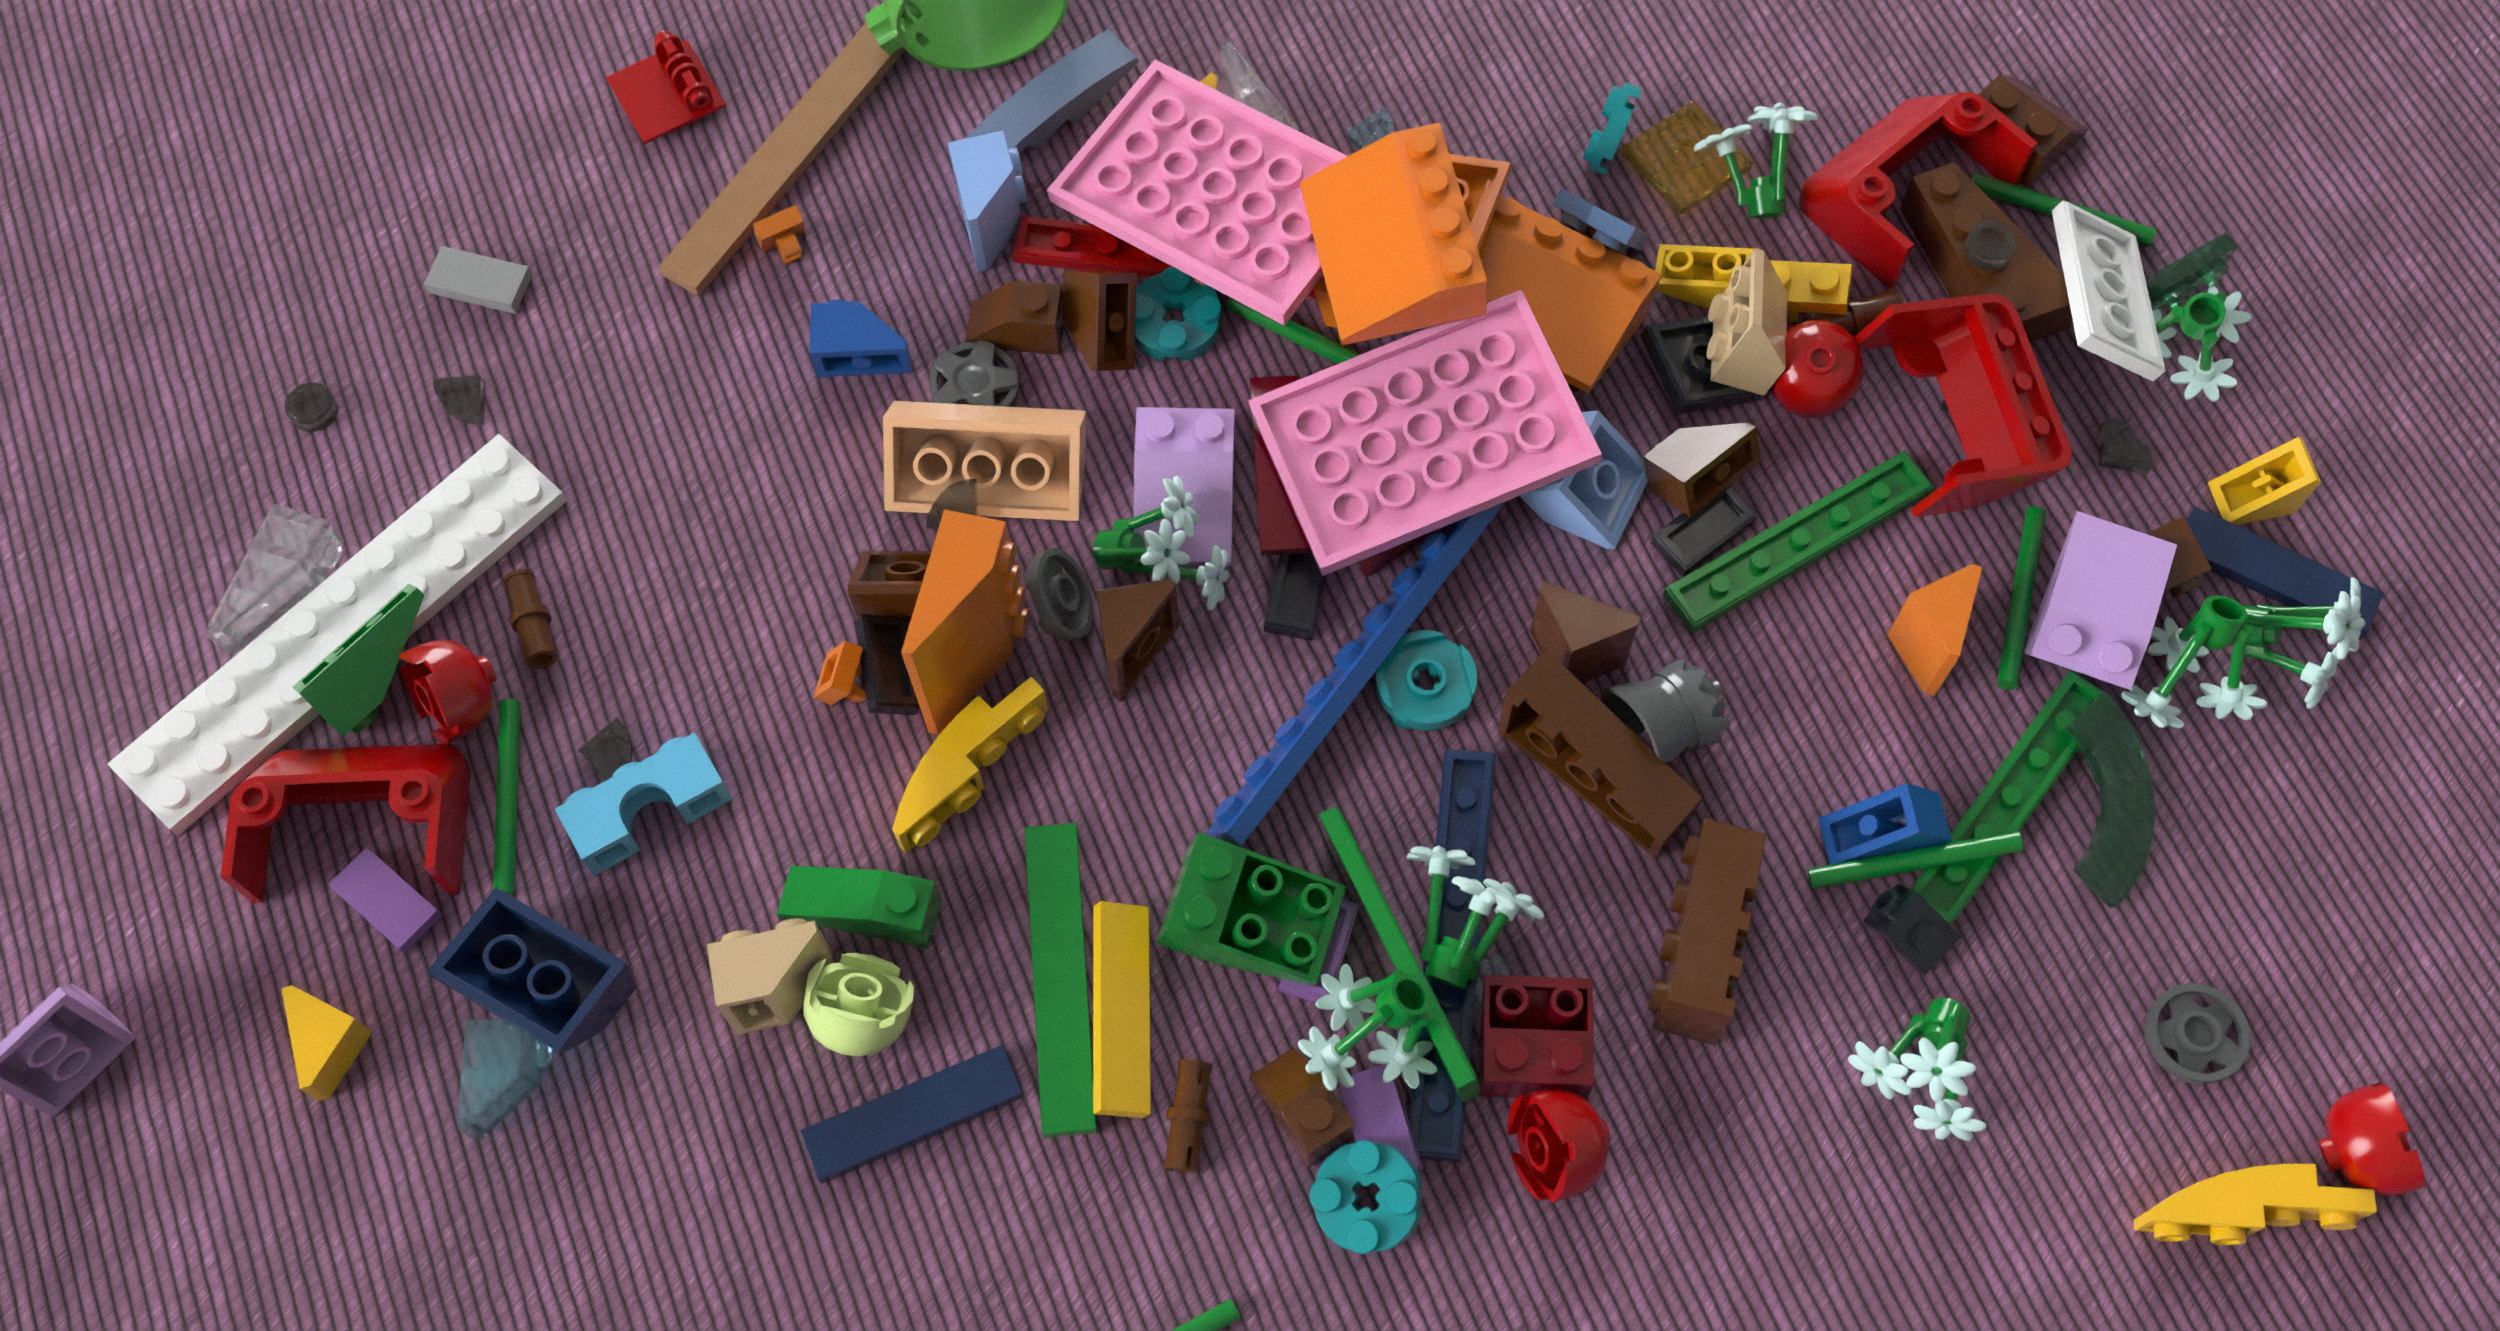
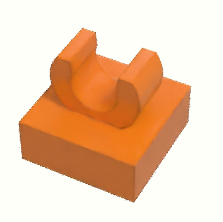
(781, 231)
(839, 674)

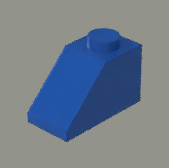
(854, 342)
(1886, 824)

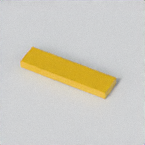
(1121, 1010)

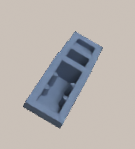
(1060, 93)

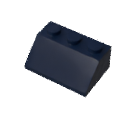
(534, 973)

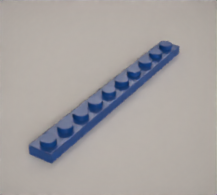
(1354, 667)

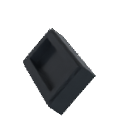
(1694, 539)
(1295, 597)
(883, 666)

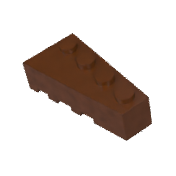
(1942, 211)
(1596, 755)
(1709, 931)

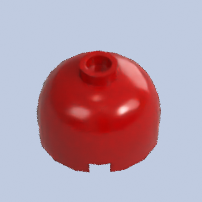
(1820, 369)
(449, 686)
(2370, 1142)
(1559, 1143)

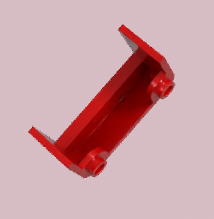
(1855, 185)
(1989, 388)
(417, 780)

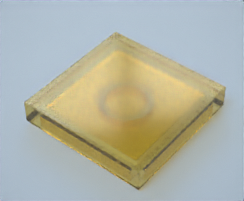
(1671, 166)

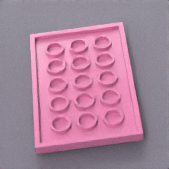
(1203, 189)
(1423, 432)

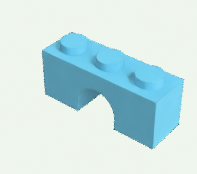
(603, 815)

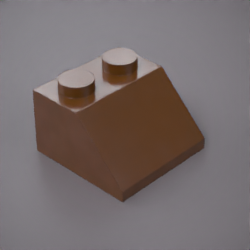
(2038, 118)

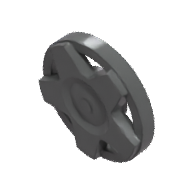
(974, 378)
(1060, 594)
(2197, 1034)

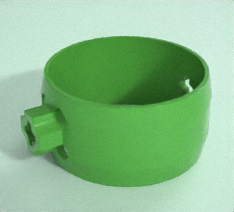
(965, 32)

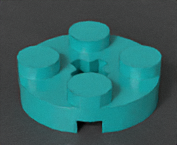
(1619, 112)
(1173, 339)
(1421, 708)
(1336, 1197)

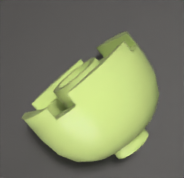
(857, 1004)

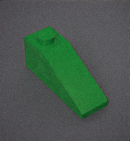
(359, 671)
(863, 902)

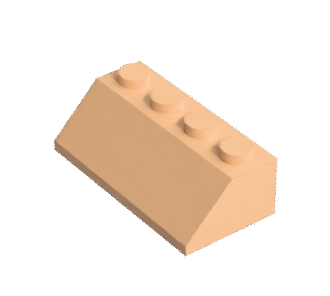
(1022, 458)

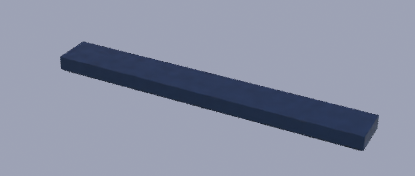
(1463, 824)

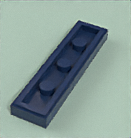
(2273, 568)
(911, 1114)

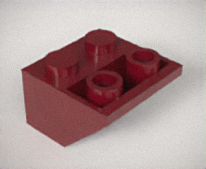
(1536, 1035)

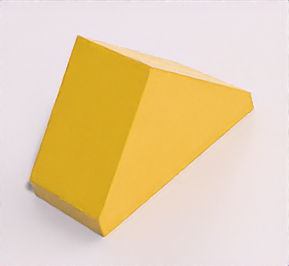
(2267, 485)
(321, 1041)

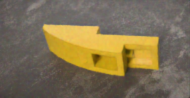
(1703, 271)
(949, 771)
(2247, 1199)

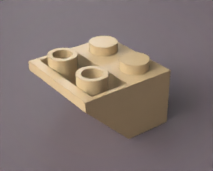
(1749, 327)
(764, 974)

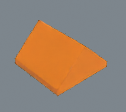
(1934, 626)

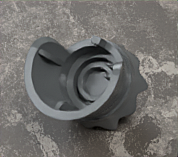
(1674, 706)

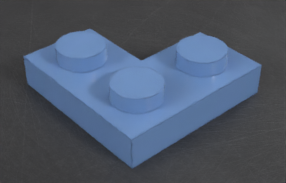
(1609, 228)

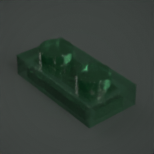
(2203, 265)

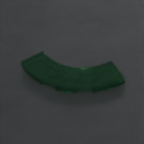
(2127, 800)

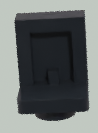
(1912, 927)

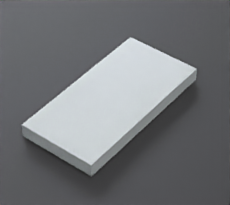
(2107, 291)

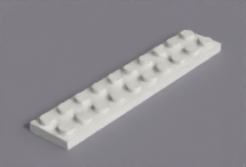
(250, 703)

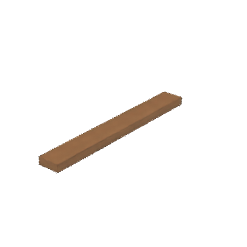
(778, 163)

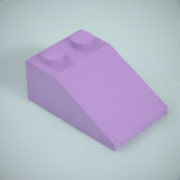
(1201, 451)
(2102, 600)
(60, 1049)

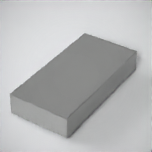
(478, 279)

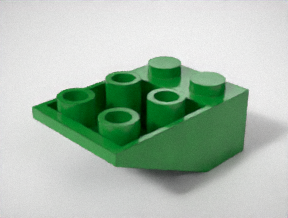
(1250, 912)

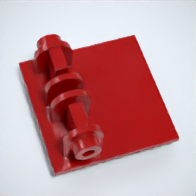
(665, 89)

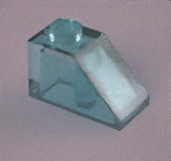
(497, 1073)

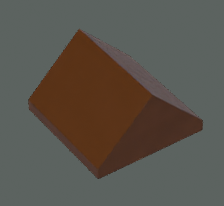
(887, 582)
(1136, 628)
(1583, 632)

